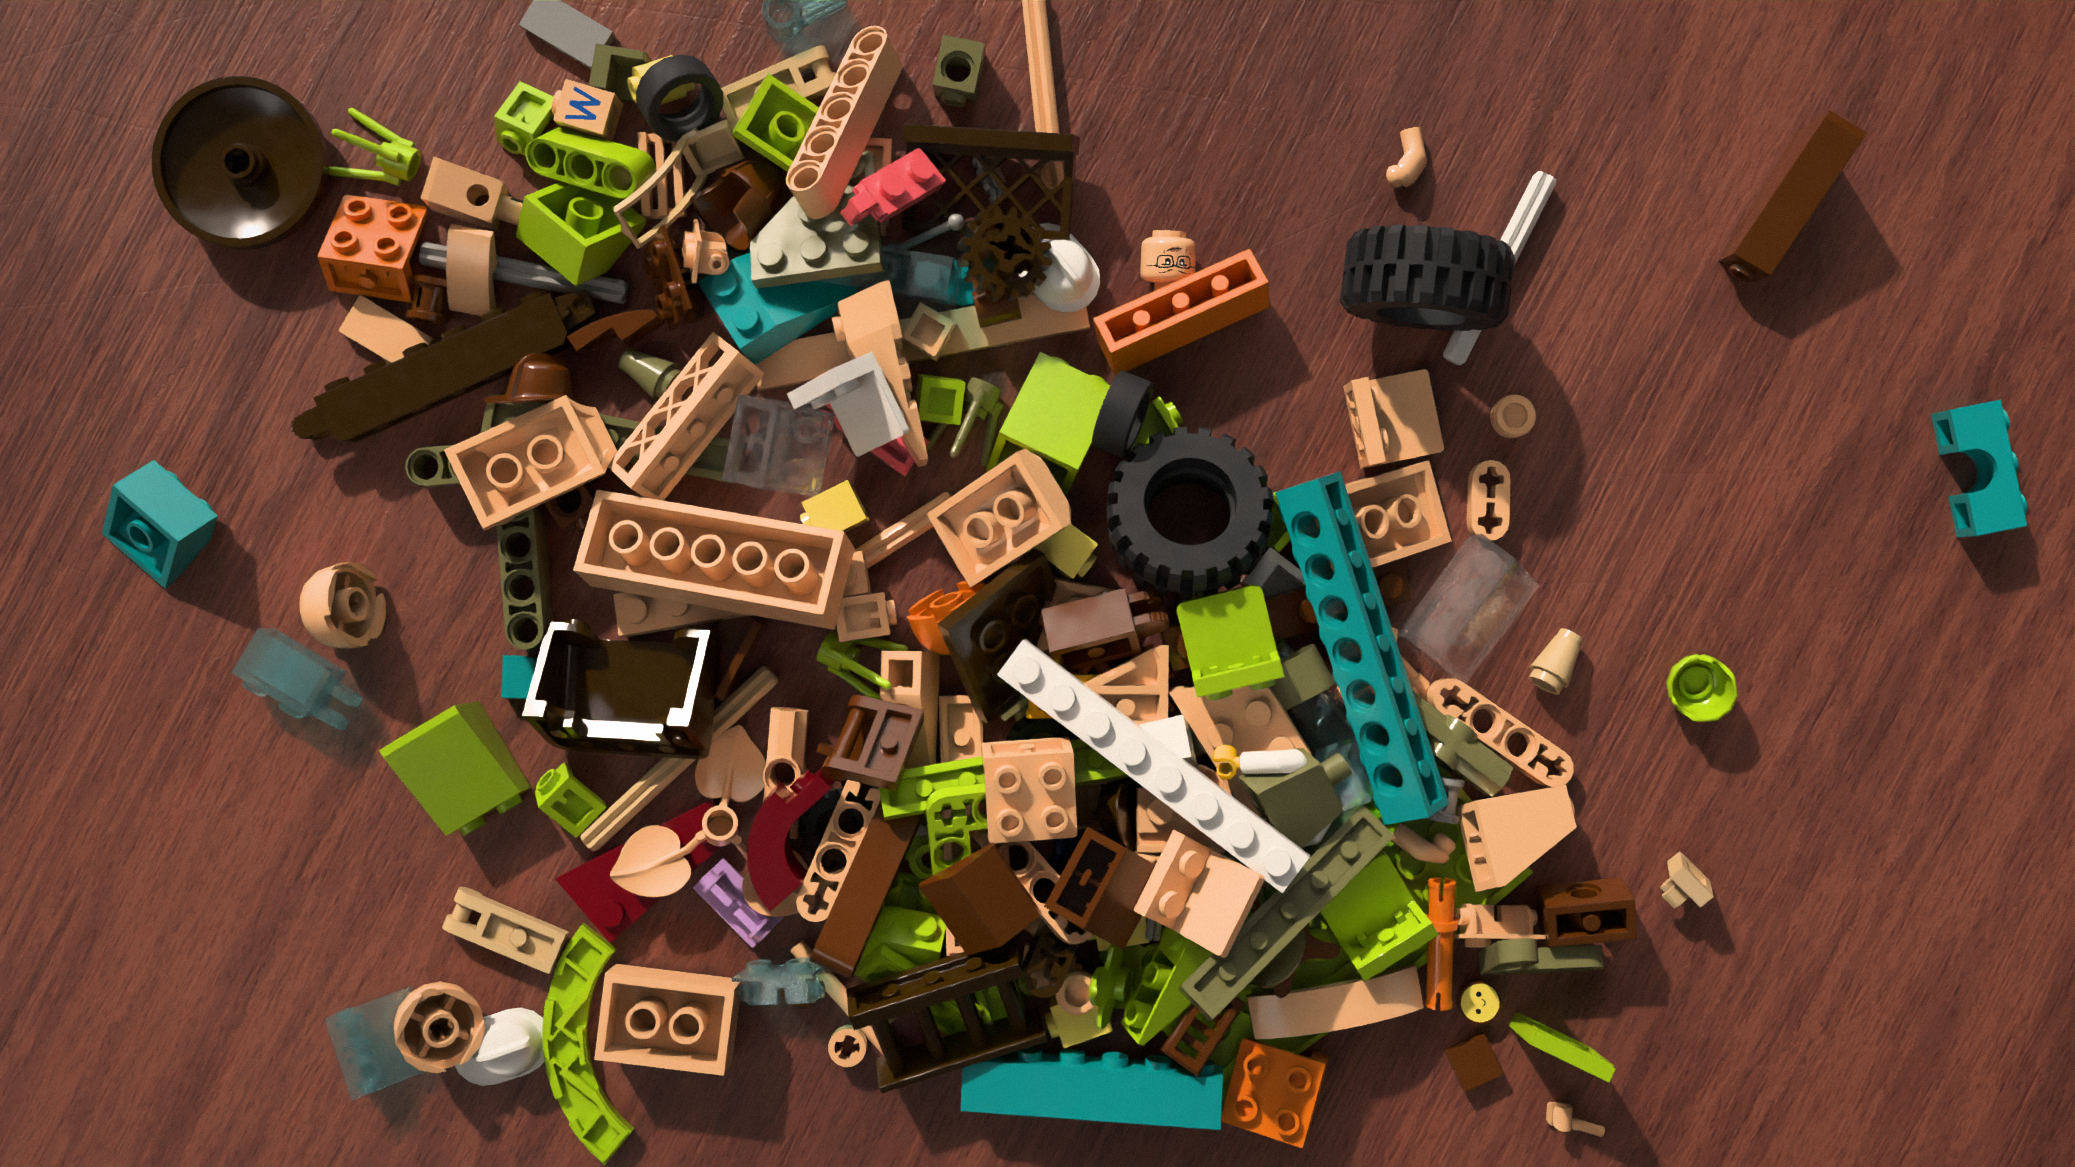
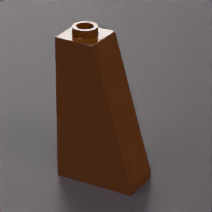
(1791, 195)

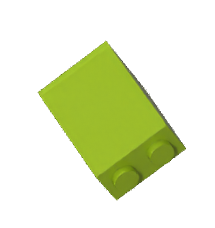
(1053, 418)
(458, 768)

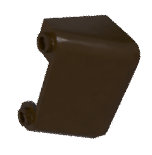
(624, 692)

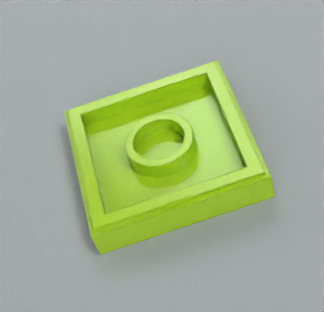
(1562, 1046)

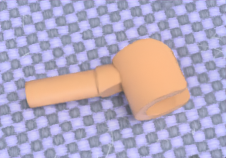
(1560, 1117)

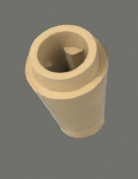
(1556, 663)

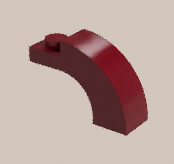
(769, 851)

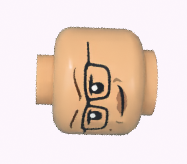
(1167, 257)

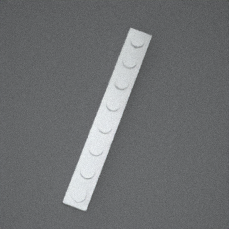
(1154, 765)

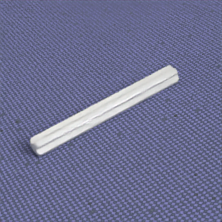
(1516, 237)

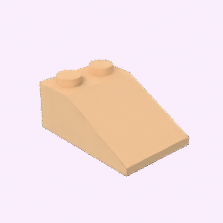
(1398, 513)

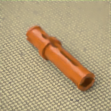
(1441, 947)

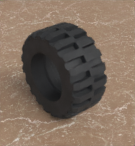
(1427, 278)
(1197, 461)

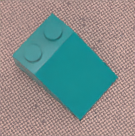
(768, 316)

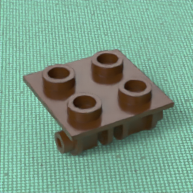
(665, 266)

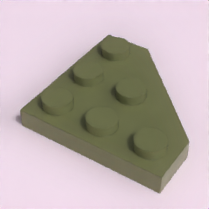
(809, 249)

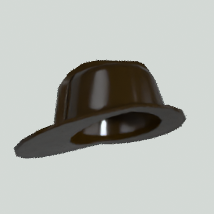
(1118, 810)

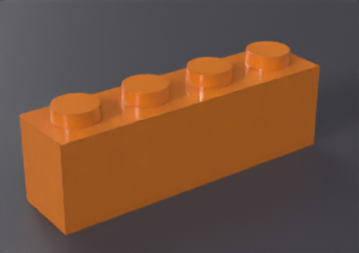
(1182, 312)

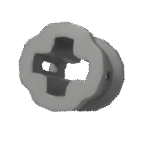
(1447, 813)

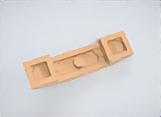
(1336, 1005)

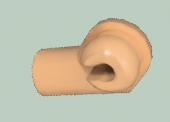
(1412, 162)
(1421, 849)

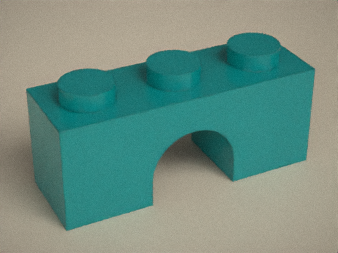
(1995, 497)

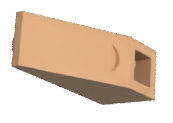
(915, 684)

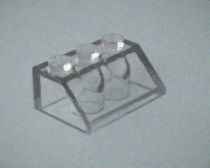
(1468, 608)

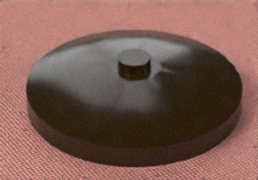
(240, 162)

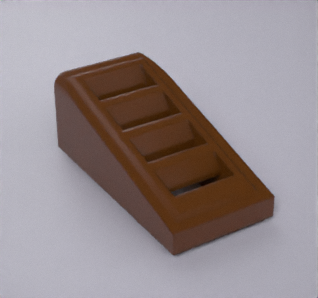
(1214, 1035)

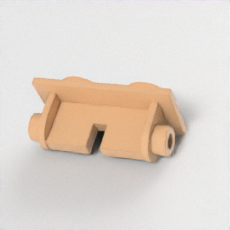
(704, 252)
(1479, 927)

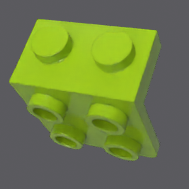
(1229, 642)
(1377, 918)

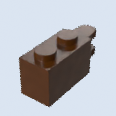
(1102, 627)

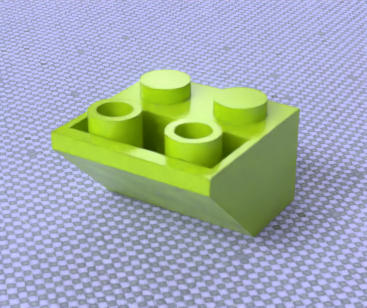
(909, 923)

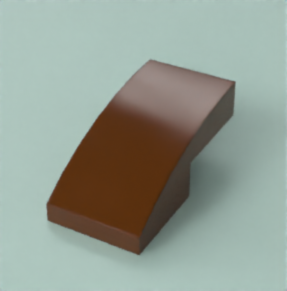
(629, 326)

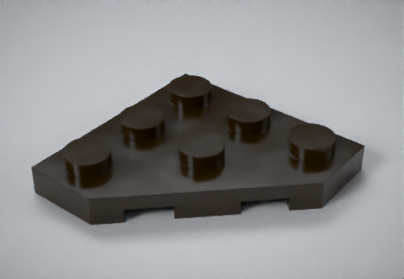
(992, 626)

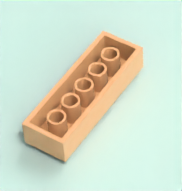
(715, 559)

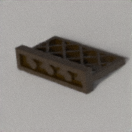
(1000, 145)

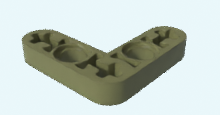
(1524, 957)

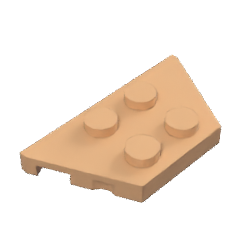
(1243, 720)

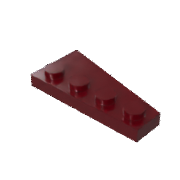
(613, 907)

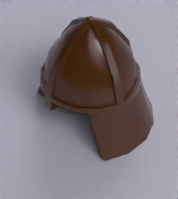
(741, 202)

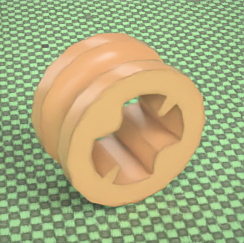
(856, 1055)

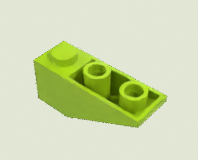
(1157, 996)

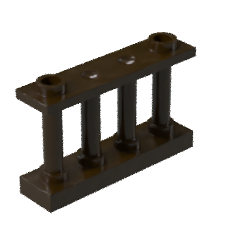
(936, 983)

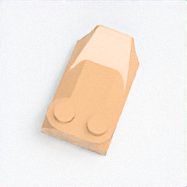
(531, 459)
(1001, 516)

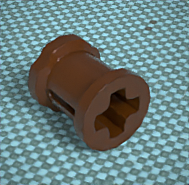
(428, 300)

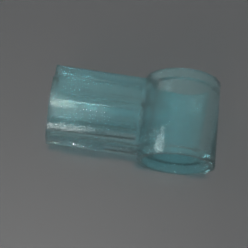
(804, 14)

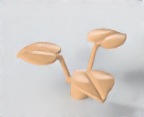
(652, 857)

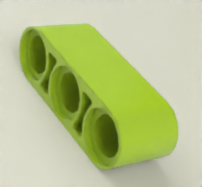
(572, 162)

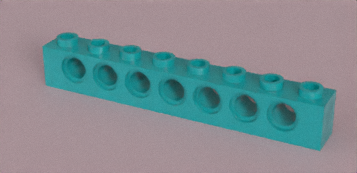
(1380, 665)

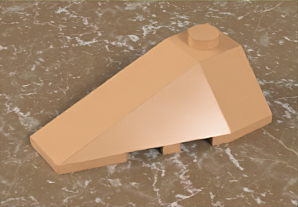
(871, 324)

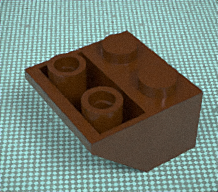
(1101, 888)

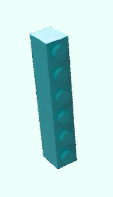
(1095, 1088)

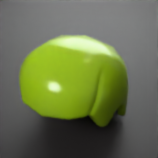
(1702, 688)

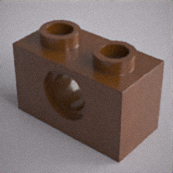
(1586, 912)

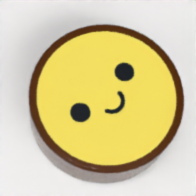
(1478, 1001)

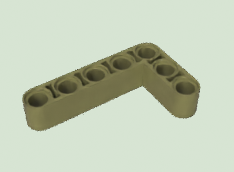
(512, 566)

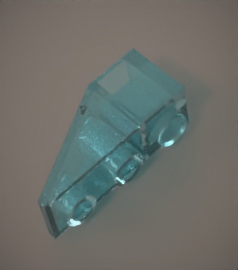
(912, 276)

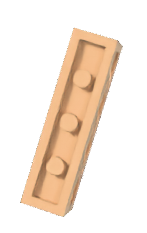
(689, 423)

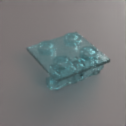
(367, 1045)

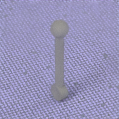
(954, 222)

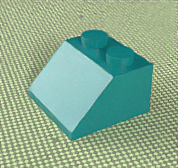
(158, 522)

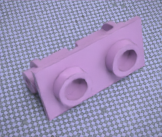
(724, 893)

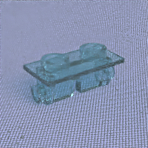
(764, 980)

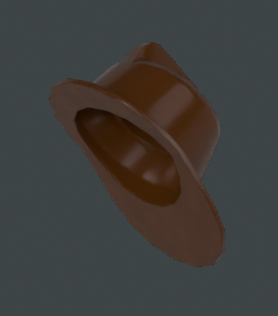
(536, 379)

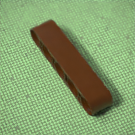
(864, 892)

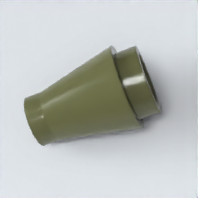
(648, 371)

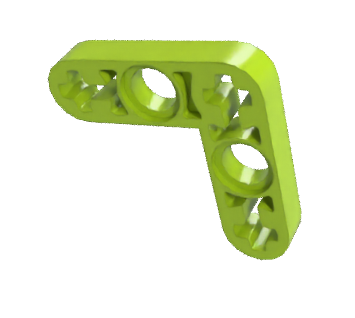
(958, 825)

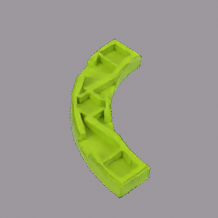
(567, 1045)

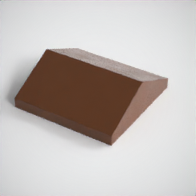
(981, 900)

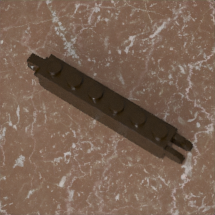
(446, 369)

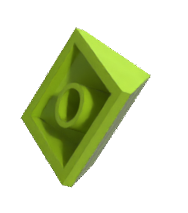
(775, 122)

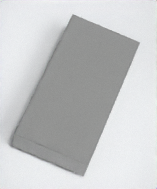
(566, 29)

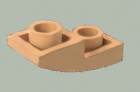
(469, 270)

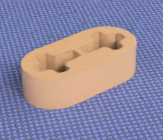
(1498, 500)

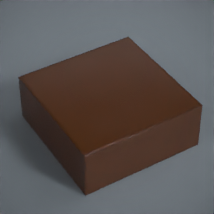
(1473, 1062)

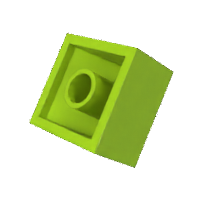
(575, 230)

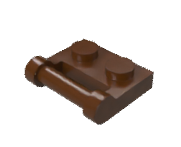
(885, 749)

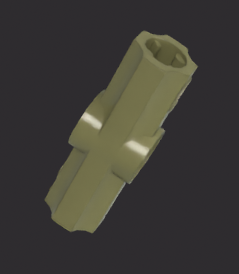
(1459, 751)

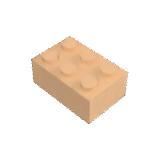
(668, 1019)

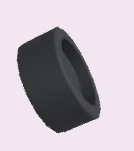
(668, 75)
(1122, 414)

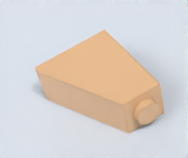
(1512, 832)

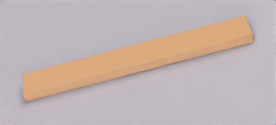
(814, 355)

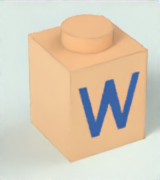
(587, 109)

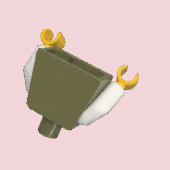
(1288, 788)

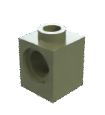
(954, 53)

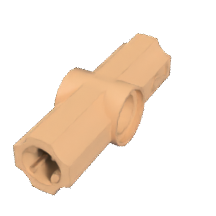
(786, 745)

